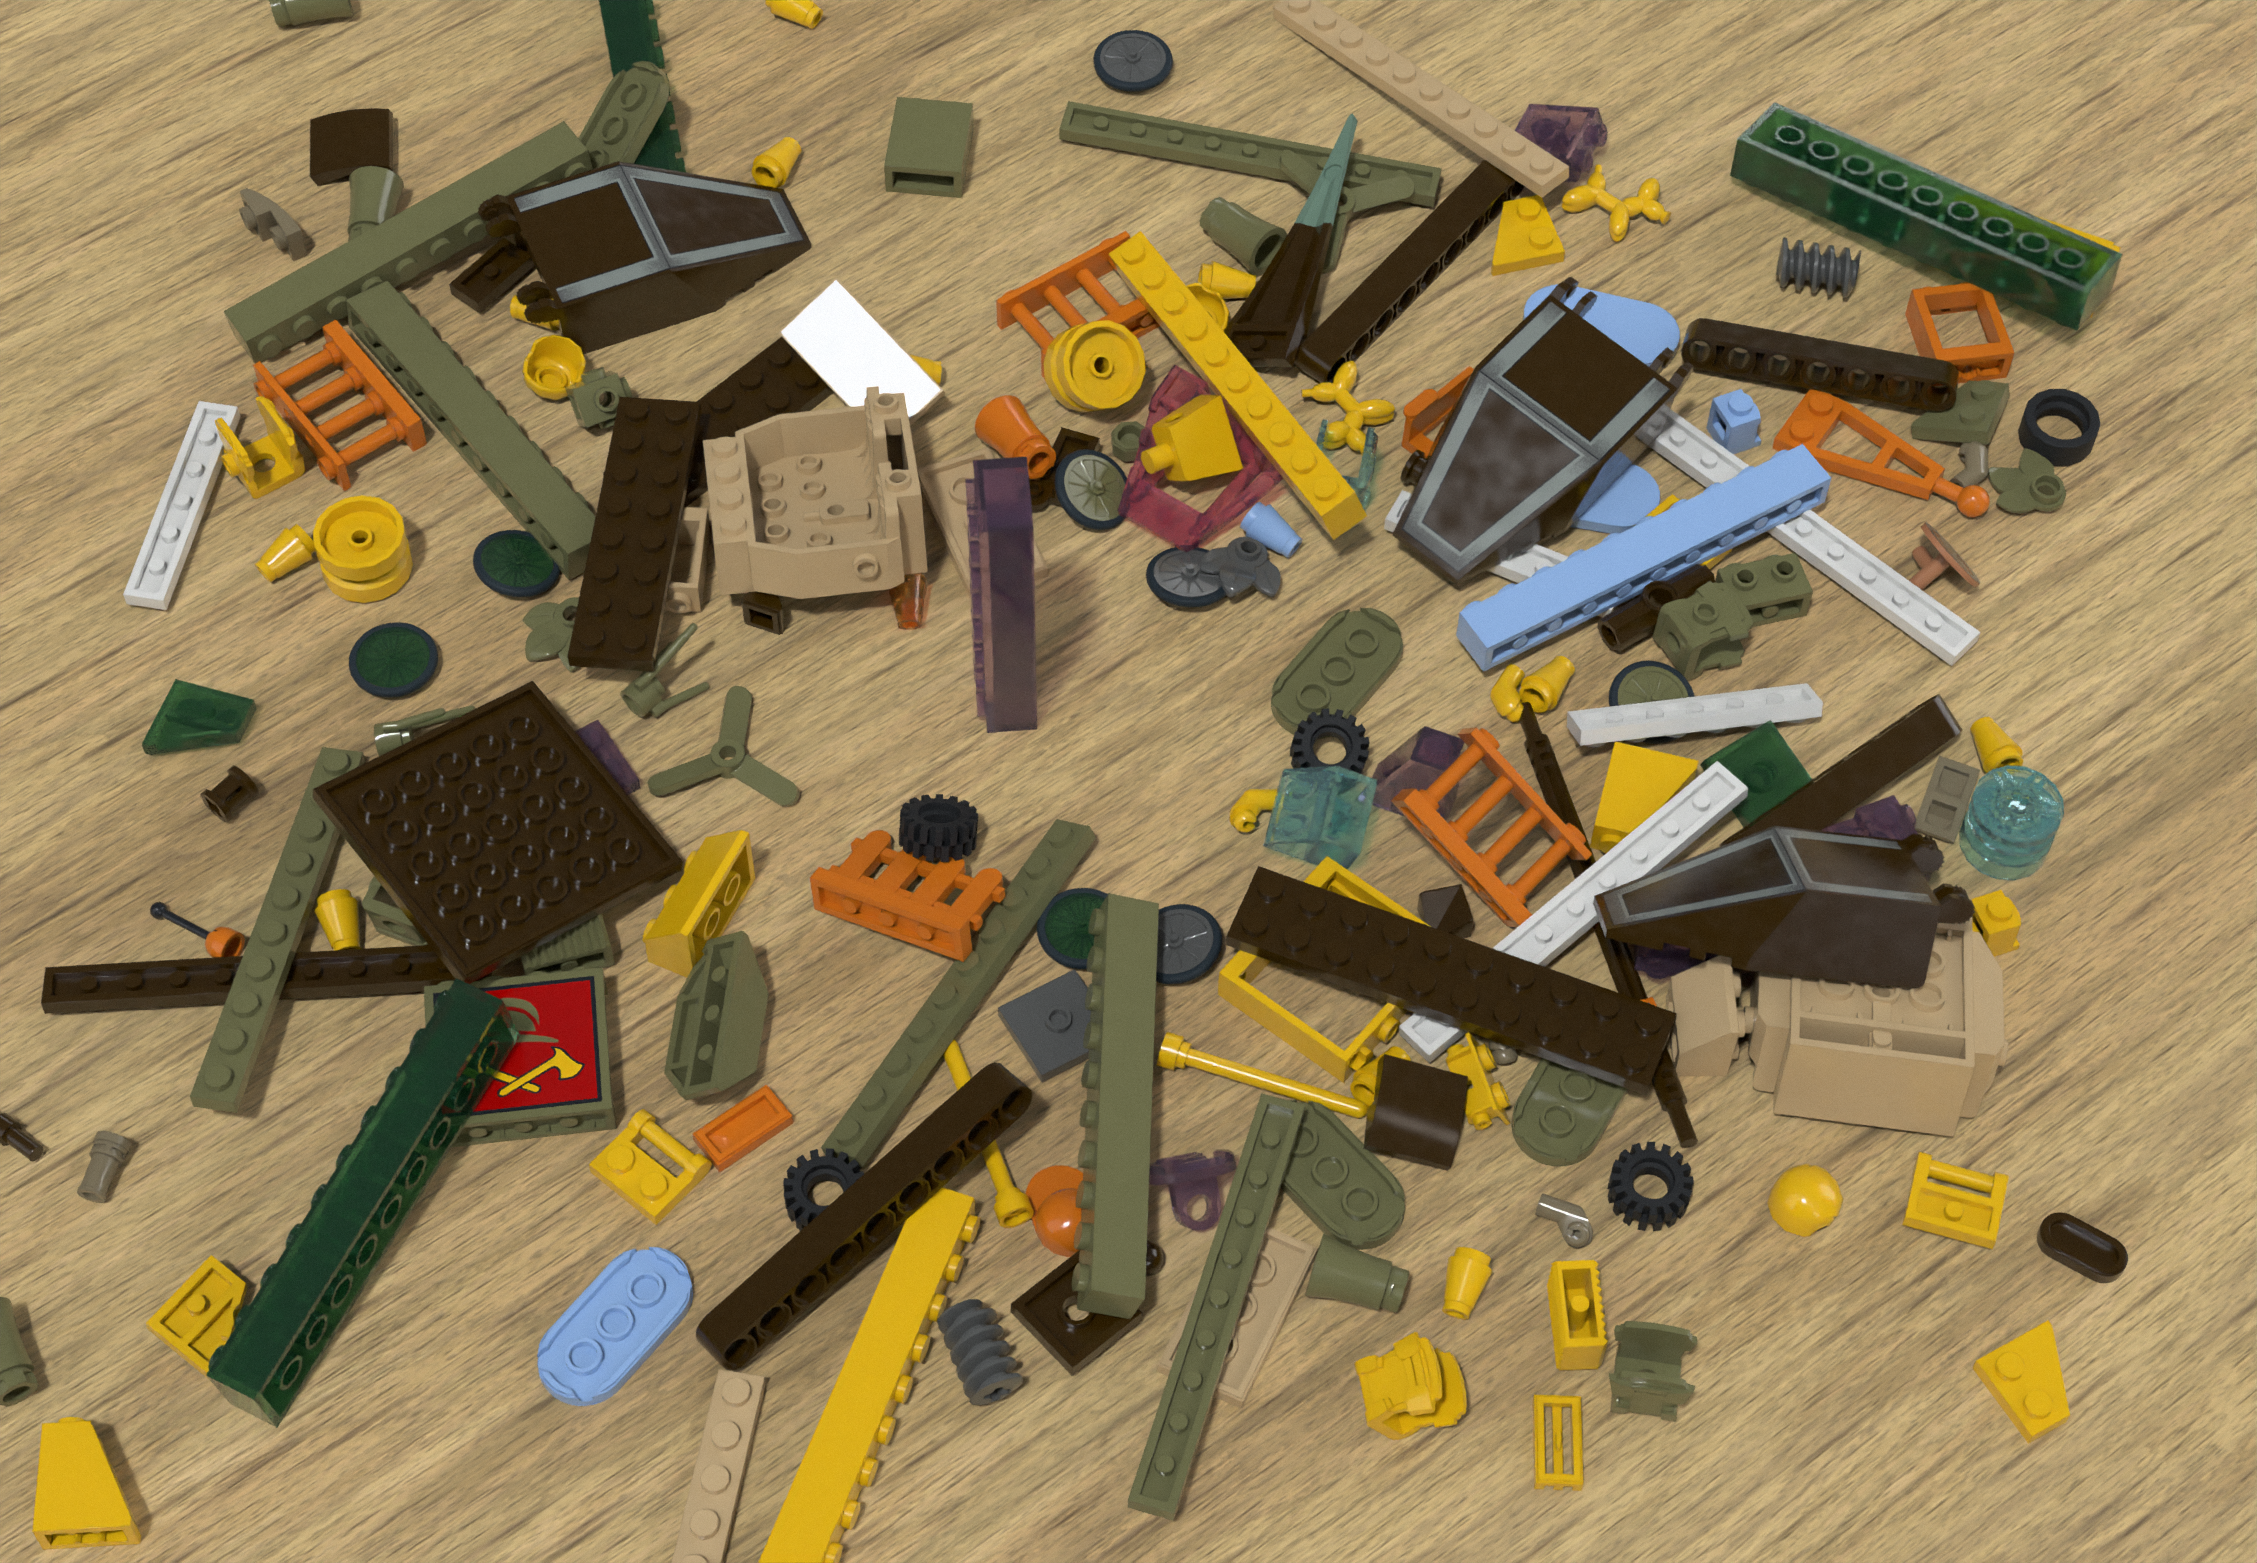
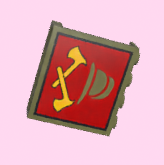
(558, 1067)

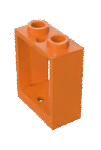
(1983, 360)

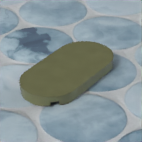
(626, 114)
(1338, 667)
(1563, 1114)
(1341, 1183)

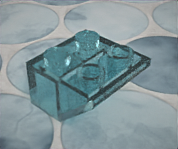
(1321, 814)

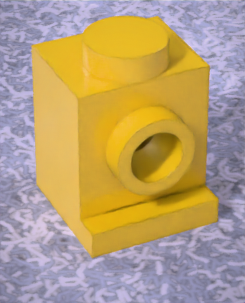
(1998, 921)

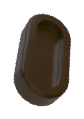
(2082, 1247)

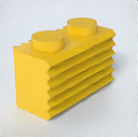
(1576, 1315)

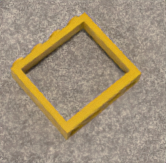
(1245, 967)

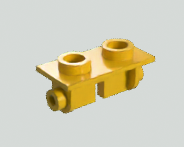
(1486, 1097)

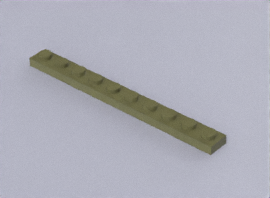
(1230, 148)
(272, 945)
(959, 992)
(1216, 1308)

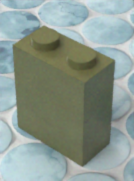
(929, 147)

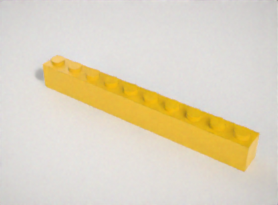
(1240, 386)
(873, 1382)

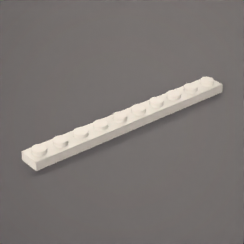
(1828, 549)
(1572, 909)

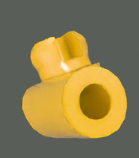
(1505, 695)

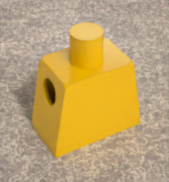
(1193, 442)

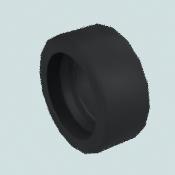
(2063, 404)

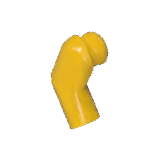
(1249, 806)

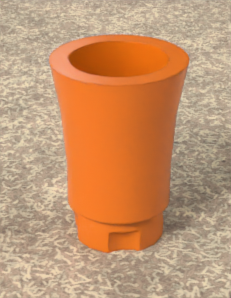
(1012, 433)

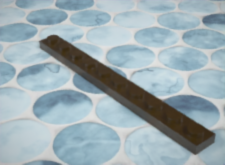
(210, 979)

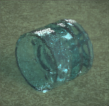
(2011, 822)

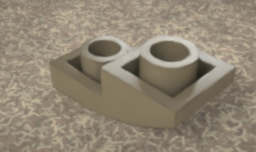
(272, 222)

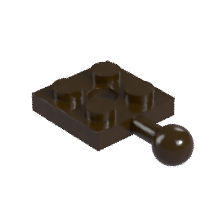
(1069, 1340)

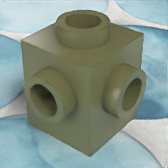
(585, 397)

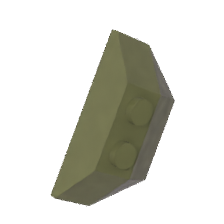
(718, 1019)

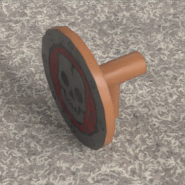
(1933, 567)

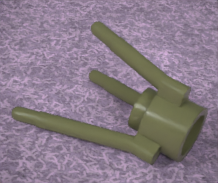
(646, 691)
(396, 733)

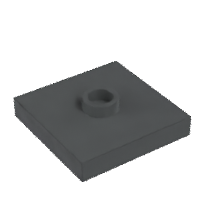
(1050, 1025)

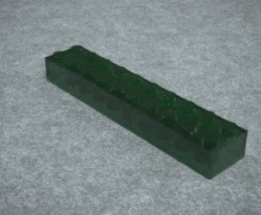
(1926, 215)
(363, 1203)

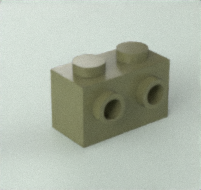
(1770, 587)

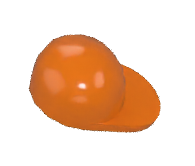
(1054, 1207)

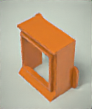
(1429, 411)

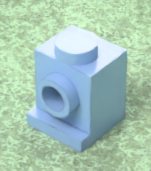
(1739, 417)

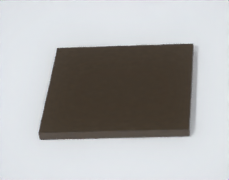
(497, 832)

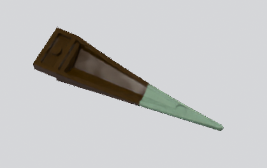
(1282, 302)

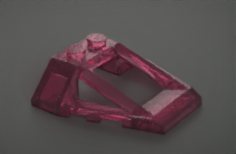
(1168, 516)

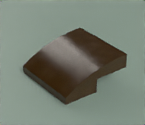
(350, 141)
(1415, 1112)

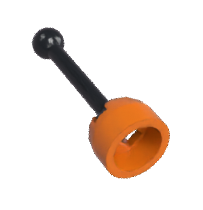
(218, 943)

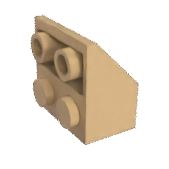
(1706, 1018)

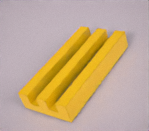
(1557, 1478)

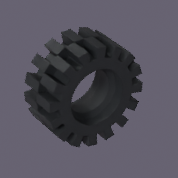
(1335, 726)
(938, 828)
(1654, 1163)
(812, 1172)

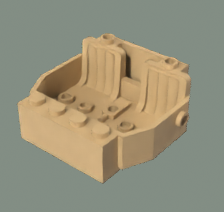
(818, 501)
(1882, 1049)

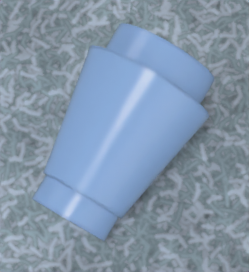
(1270, 529)

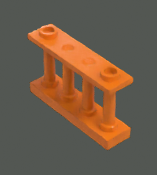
(1061, 281)
(358, 374)
(1451, 837)

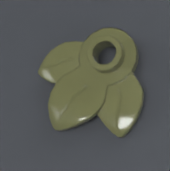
(2029, 485)
(550, 631)

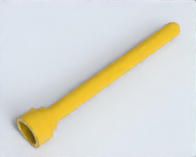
(1178, 1053)
(1011, 1204)

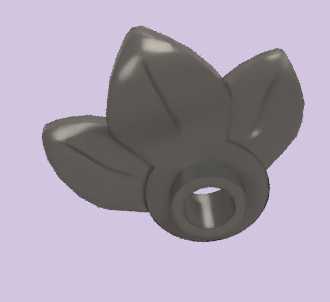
(1241, 566)

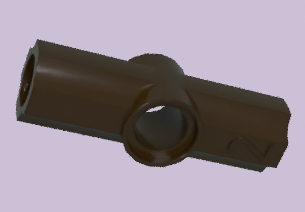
(1640, 615)

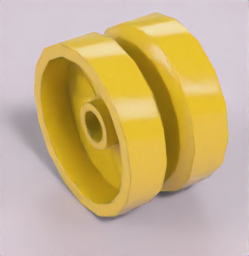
(1094, 366)
(362, 548)

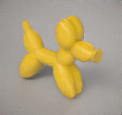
(1594, 193)
(1367, 412)

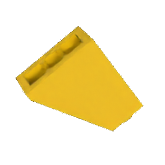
(1635, 788)
(78, 1491)

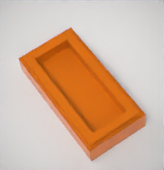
(743, 1128)

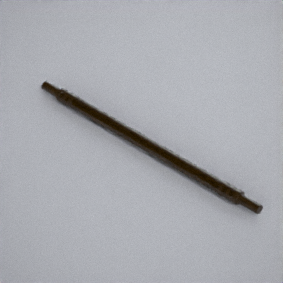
(1615, 952)

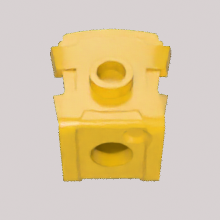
(276, 446)
(1411, 1388)

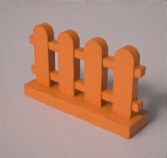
(905, 915)

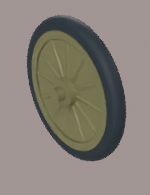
(1090, 488)
(1648, 683)

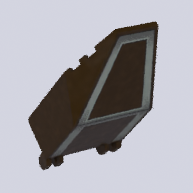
(642, 247)
(1534, 439)
(1796, 905)

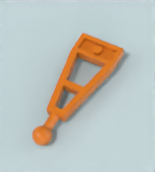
(1819, 415)

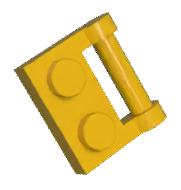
(641, 1178)
(1951, 1210)

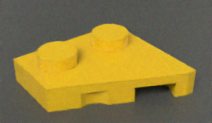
(1525, 237)
(200, 1313)
(2027, 1381)

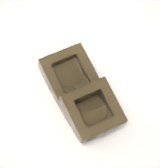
(1946, 799)

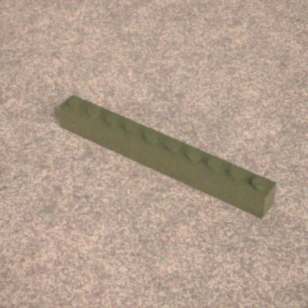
(399, 246)
(474, 424)
(1117, 1108)

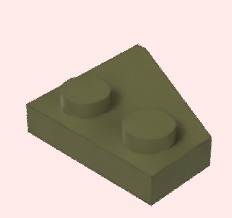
(1969, 418)

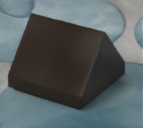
(763, 612)

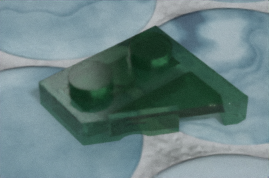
(198, 719)

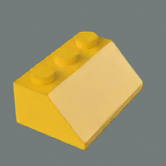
(701, 902)

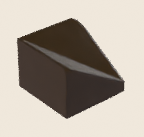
(1446, 910)

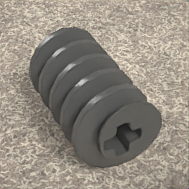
(1817, 267)
(978, 1353)

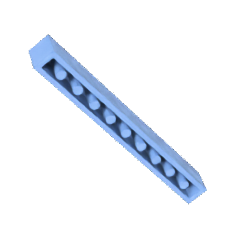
(1648, 552)

